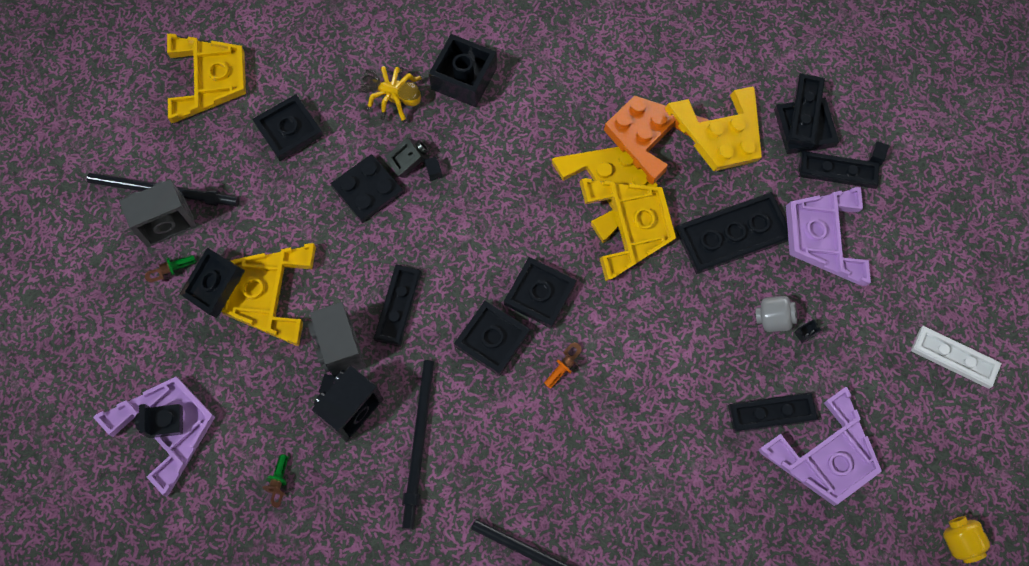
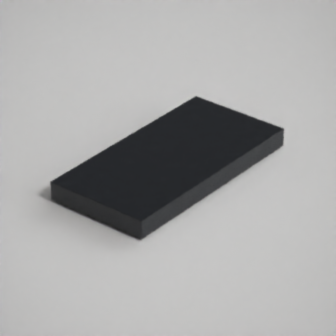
(733, 232)

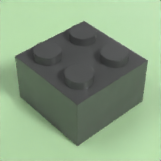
(158, 213)
(336, 338)

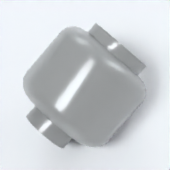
(777, 314)

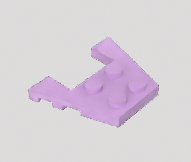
(816, 234)
(179, 447)
(835, 465)

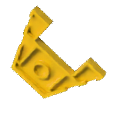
(217, 75)
(725, 140)
(602, 165)
(640, 217)
(259, 289)

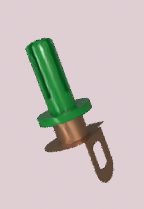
(170, 267)
(277, 480)

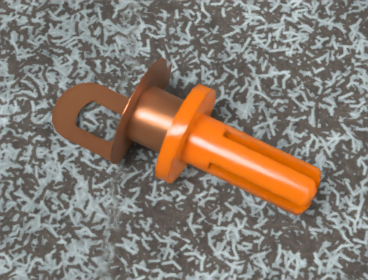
(564, 366)

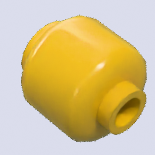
(966, 539)

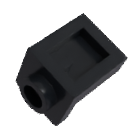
(159, 420)

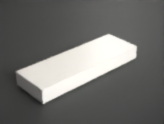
(956, 357)

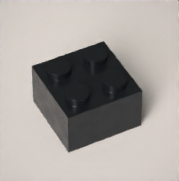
(463, 70)
(347, 403)

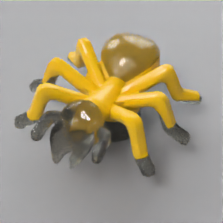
(397, 92)

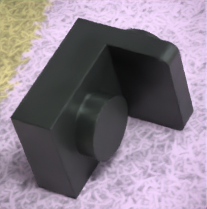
(407, 156)

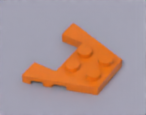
(638, 129)

